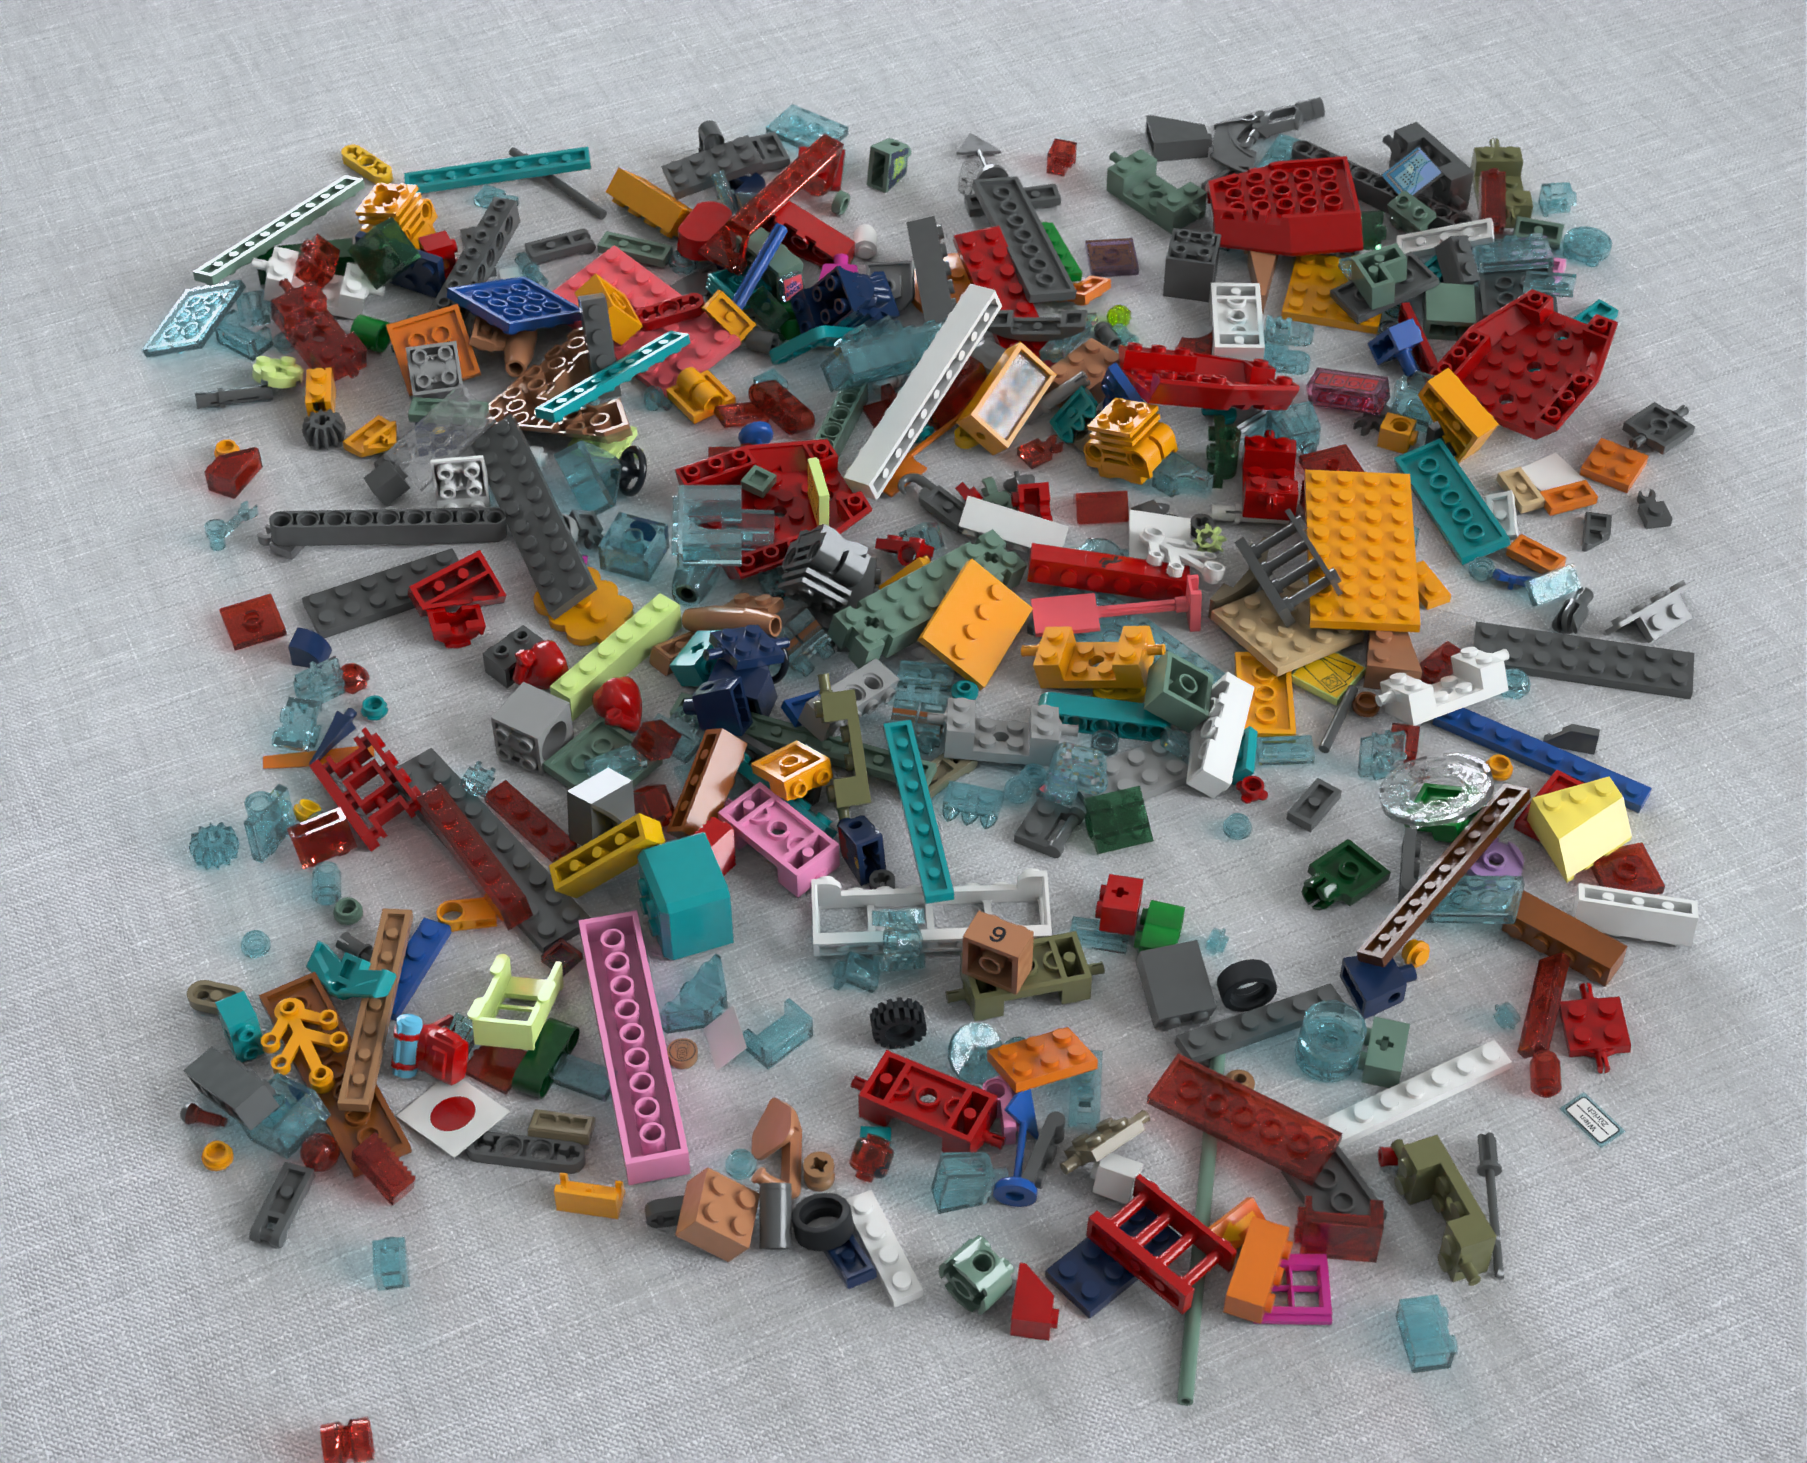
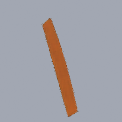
(302, 759)

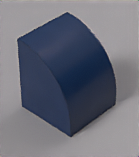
(308, 647)

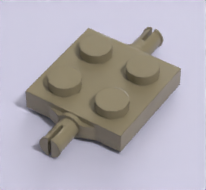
(1106, 1139)

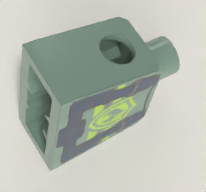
(887, 164)

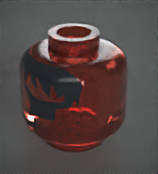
(871, 1157)

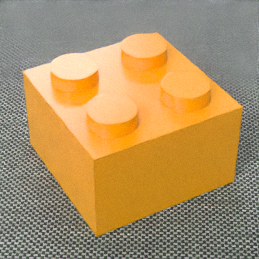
(622, 317)

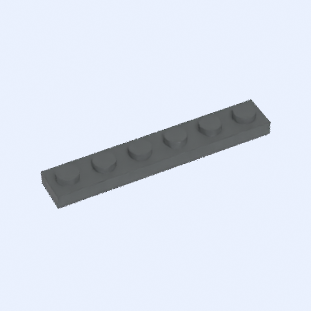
(1251, 1025)

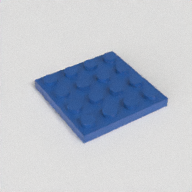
(515, 304)

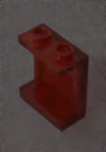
(1340, 1234)

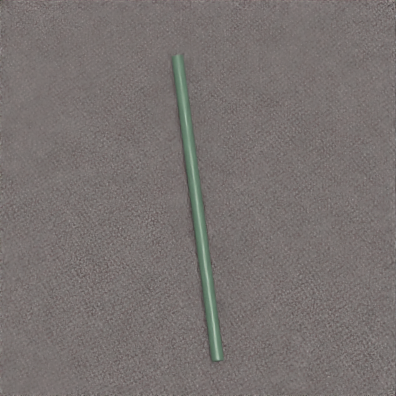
(1203, 1213)

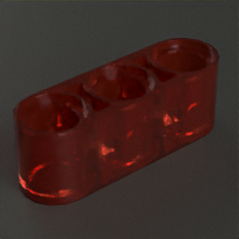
(781, 407)

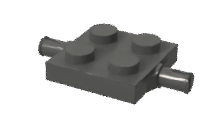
(1658, 428)

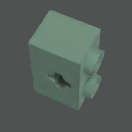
(1385, 1052)

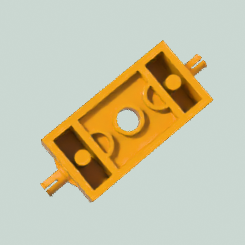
(1068, 663)

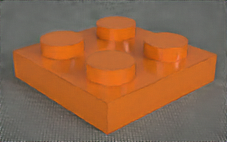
(1614, 465)

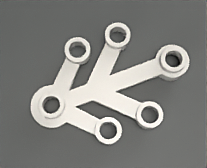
(1154, 540)

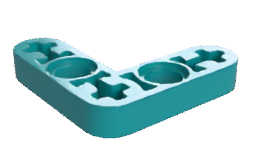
(818, 336)

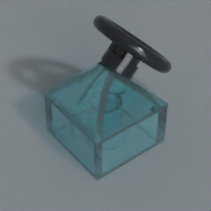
(597, 474)

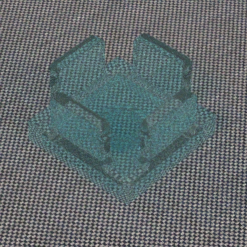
(1407, 402)

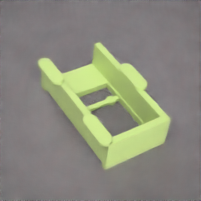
(513, 1033)

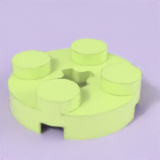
(278, 372)

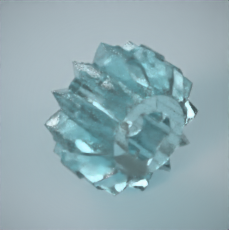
(214, 845)

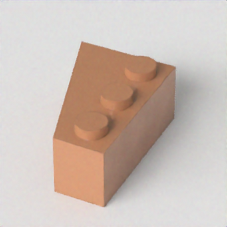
(1389, 654)

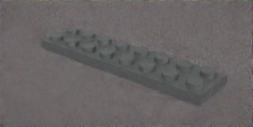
(1028, 244)
(1590, 660)

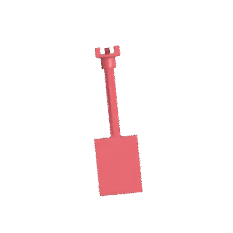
(1083, 613)

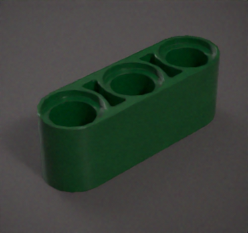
(535, 1069)

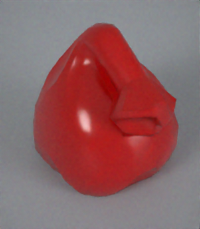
(540, 665)
(619, 703)

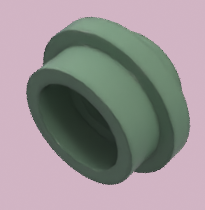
(348, 911)

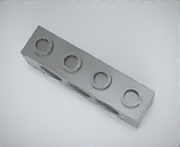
(872, 686)

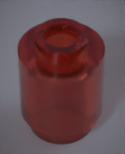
(1545, 1074)

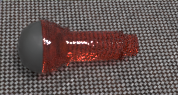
(192, 1114)

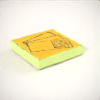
(818, 492)
(1329, 677)

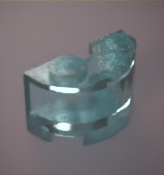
(299, 725)

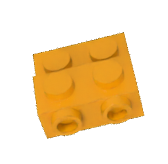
(794, 770)

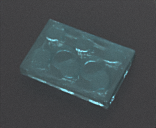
(804, 127)
(1481, 901)

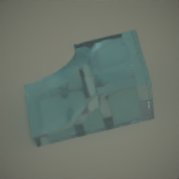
(1180, 476)

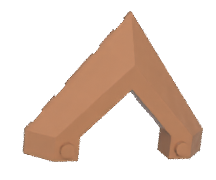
(562, 369)

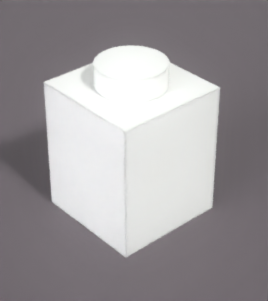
(1115, 1177)

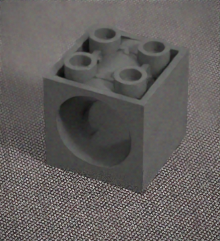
(1191, 264)

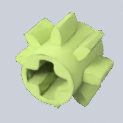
(1214, 534)

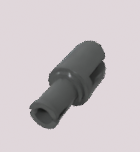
(1573, 612)

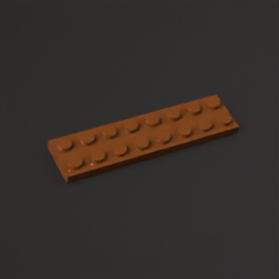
(346, 1127)

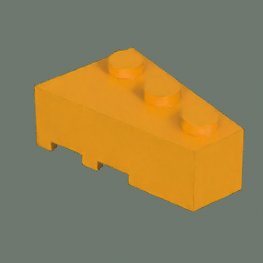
(1458, 413)

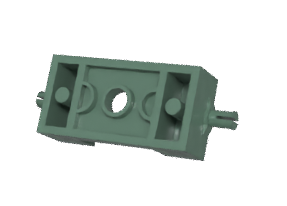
(1137, 185)

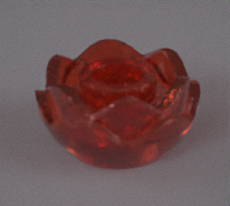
(354, 677)

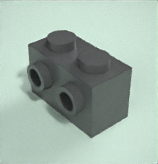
(501, 659)

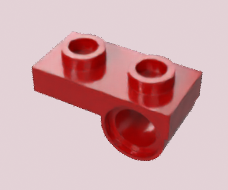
(905, 549)

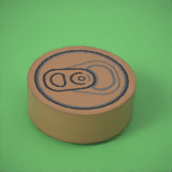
(682, 1053)

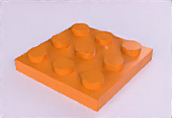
(433, 328)

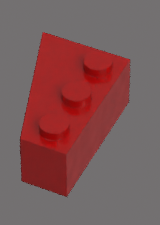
(457, 585)

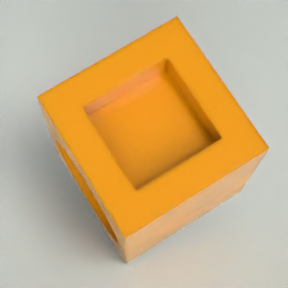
(1397, 433)

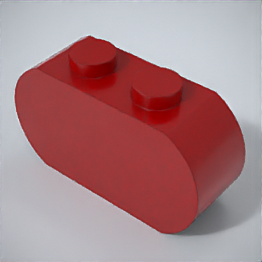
(700, 226)

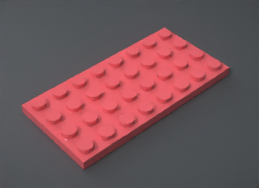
(642, 288)

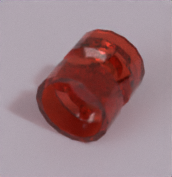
(347, 1441)

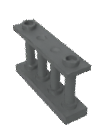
(1274, 588)

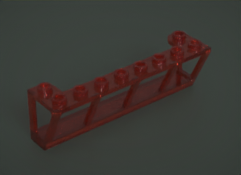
(797, 176)

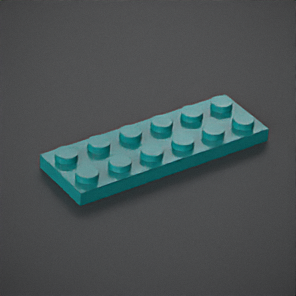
(1452, 501)

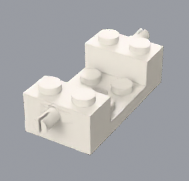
(344, 294)
(1237, 320)
(1475, 678)

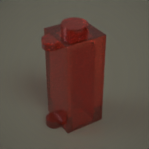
(1493, 198)

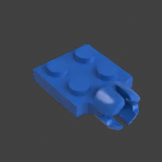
(1117, 385)

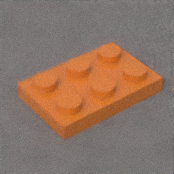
(1042, 1059)

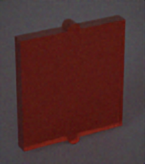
(495, 1066)

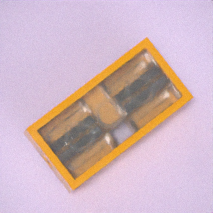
(1006, 398)

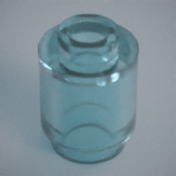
(326, 883)

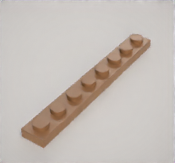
(375, 1014)

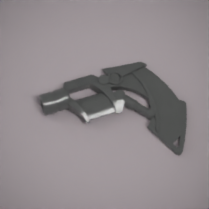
(1238, 156)
(696, 282)

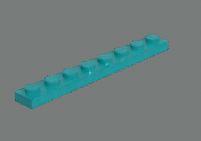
(500, 170)
(612, 376)
(918, 812)

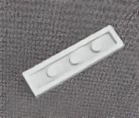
(1423, 242)
(884, 1250)

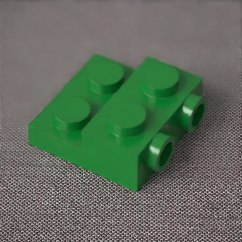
(1444, 832)

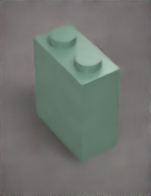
(1448, 311)

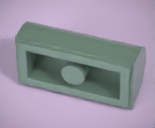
(1527, 226)

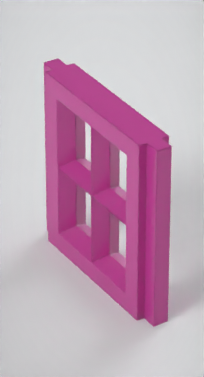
(1303, 1315)

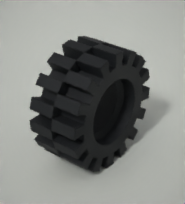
(898, 1023)

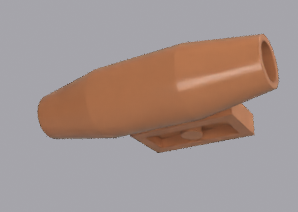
(517, 348)
(737, 613)

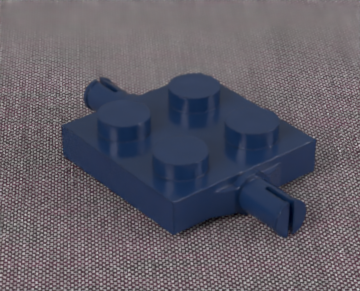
(746, 647)

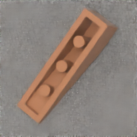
(1261, 270)

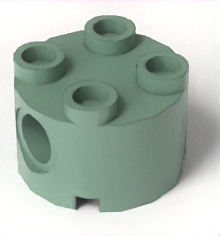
(976, 1275)

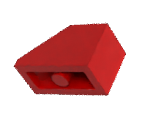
(1032, 1307)

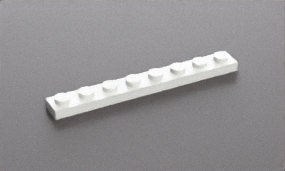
(1418, 1092)

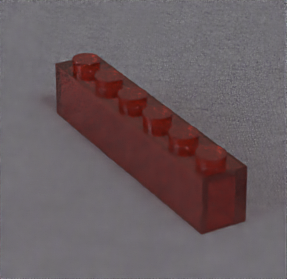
(474, 857)

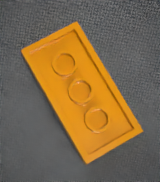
(1272, 699)

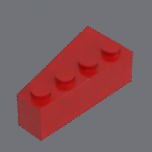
(810, 236)

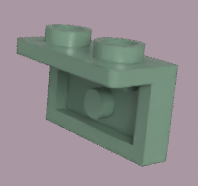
(1409, 213)

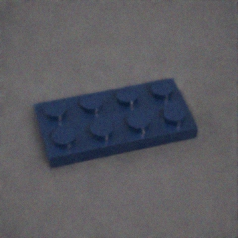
(423, 276)
(1093, 1277)

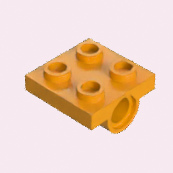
(698, 394)

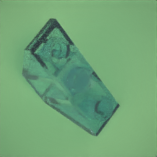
(698, 1000)

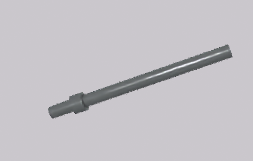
(568, 190)

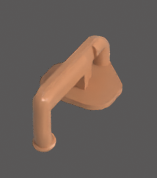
(779, 1129)

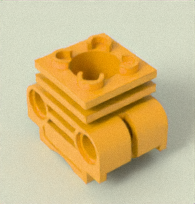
(402, 203)
(1128, 441)

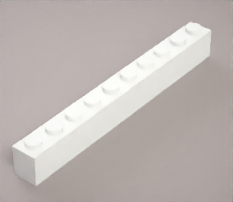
(923, 391)

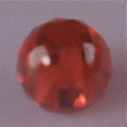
(320, 1152)

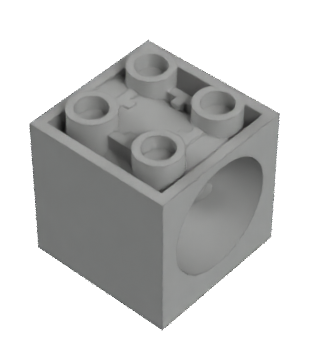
(434, 369)
(531, 727)

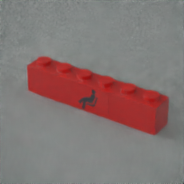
(1103, 573)

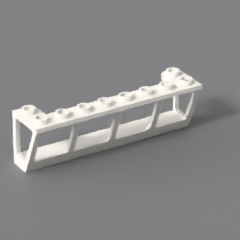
(827, 894)

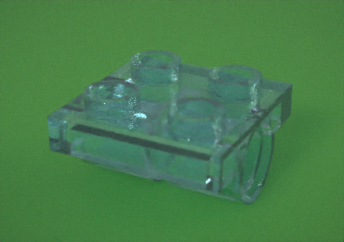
(267, 820)

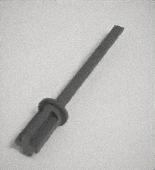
(1489, 1169)

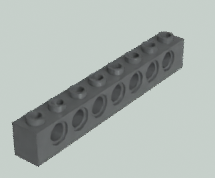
(482, 250)

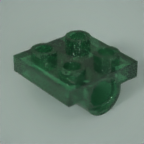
(1222, 450)
(1117, 820)

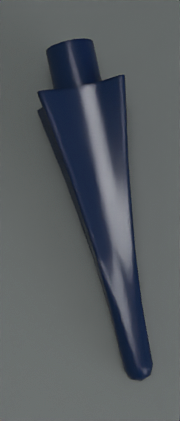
(339, 729)

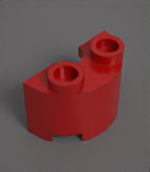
(1033, 499)
(458, 627)

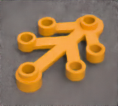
(303, 1039)

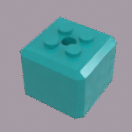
(685, 896)

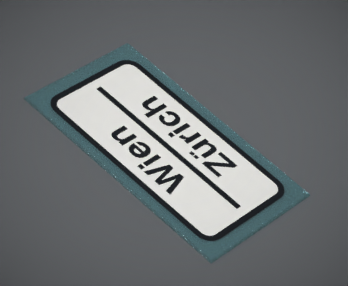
(1592, 1120)

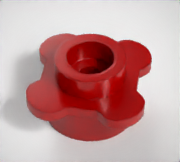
(1252, 789)

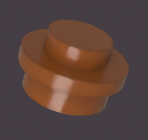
(1365, 704)

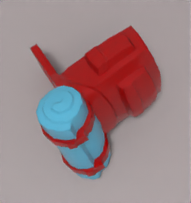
(428, 1049)

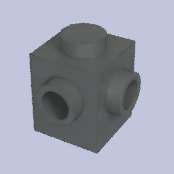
(387, 482)

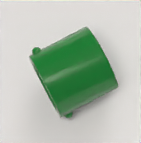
(371, 332)

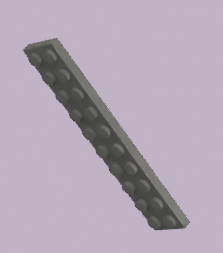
(534, 517)
(553, 912)

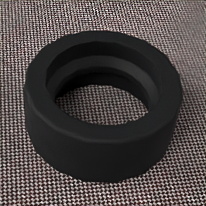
(1240, 974)
(824, 1237)

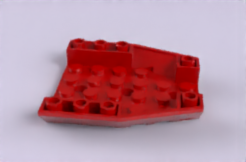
(1298, 223)
(1522, 336)
(1204, 379)
(787, 495)

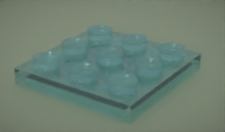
(1515, 253)

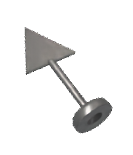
(977, 146)

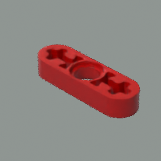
(676, 303)

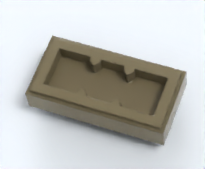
(562, 1126)

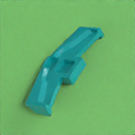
(348, 976)

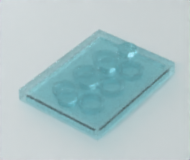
(193, 318)

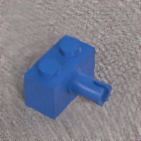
(1397, 344)

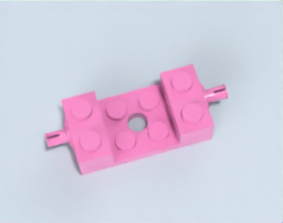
(798, 854)

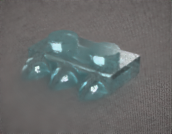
(972, 802)

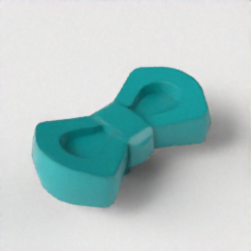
(1230, 415)

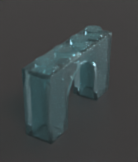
(701, 545)

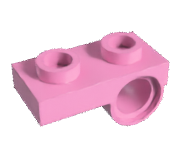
(1005, 1094)

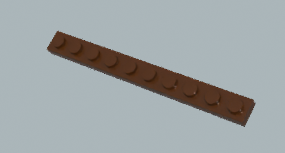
(1443, 875)

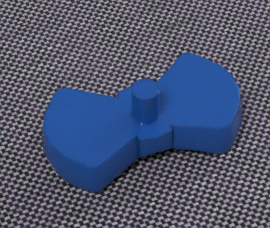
(1501, 575)

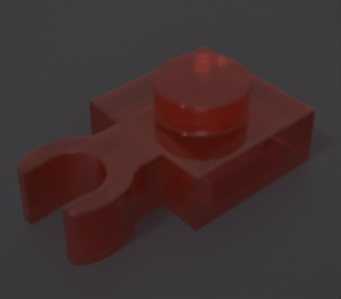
(1038, 452)

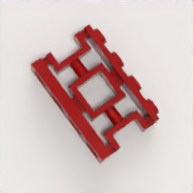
(351, 801)

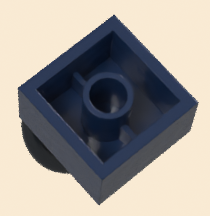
(756, 682)

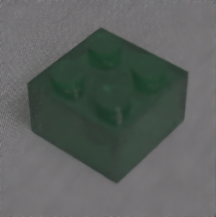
(384, 253)

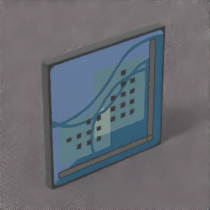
(1412, 173)

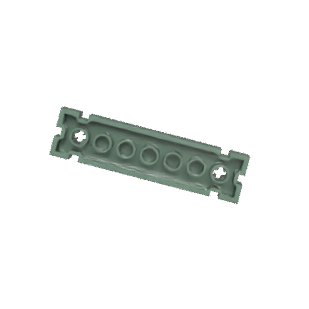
(901, 610)

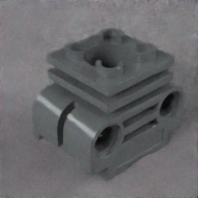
(823, 568)

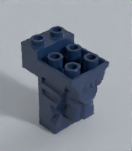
(844, 300)

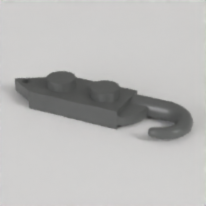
(936, 500)

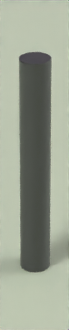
(1338, 719)

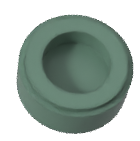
(840, 202)

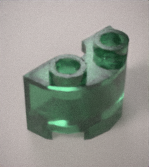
(1372, 229)

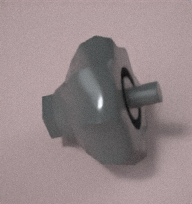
(1011, 484)

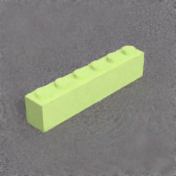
(618, 653)

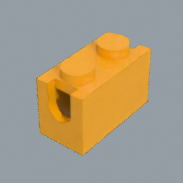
(320, 389)

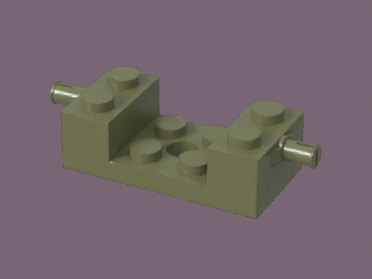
(1510, 161)
(837, 707)
(1056, 966)
(1430, 1173)

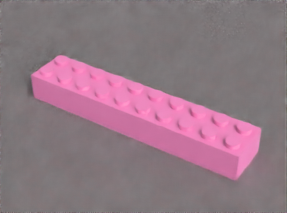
(635, 1047)

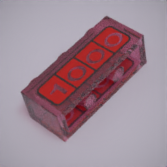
(1348, 391)

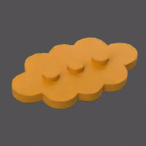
(592, 617)

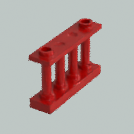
(1152, 1269)

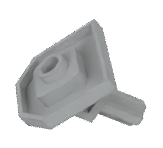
(900, 279)

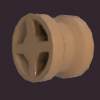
(816, 1179)

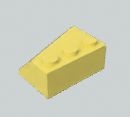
(1580, 824)

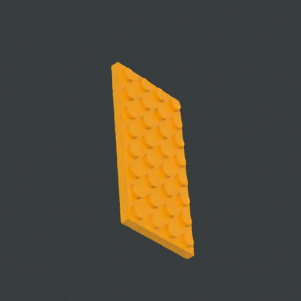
(1367, 534)

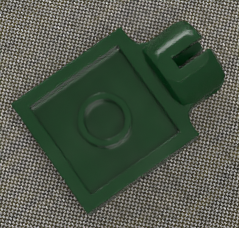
(1343, 876)

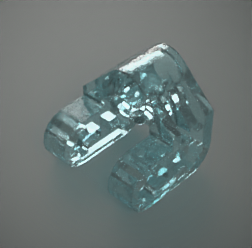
(1281, 334)
(1072, 775)
(900, 939)

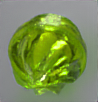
(1119, 314)

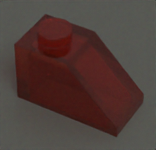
(233, 471)
(654, 802)

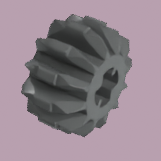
(323, 429)

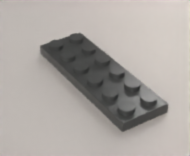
(371, 596)

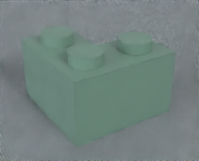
(1377, 273)

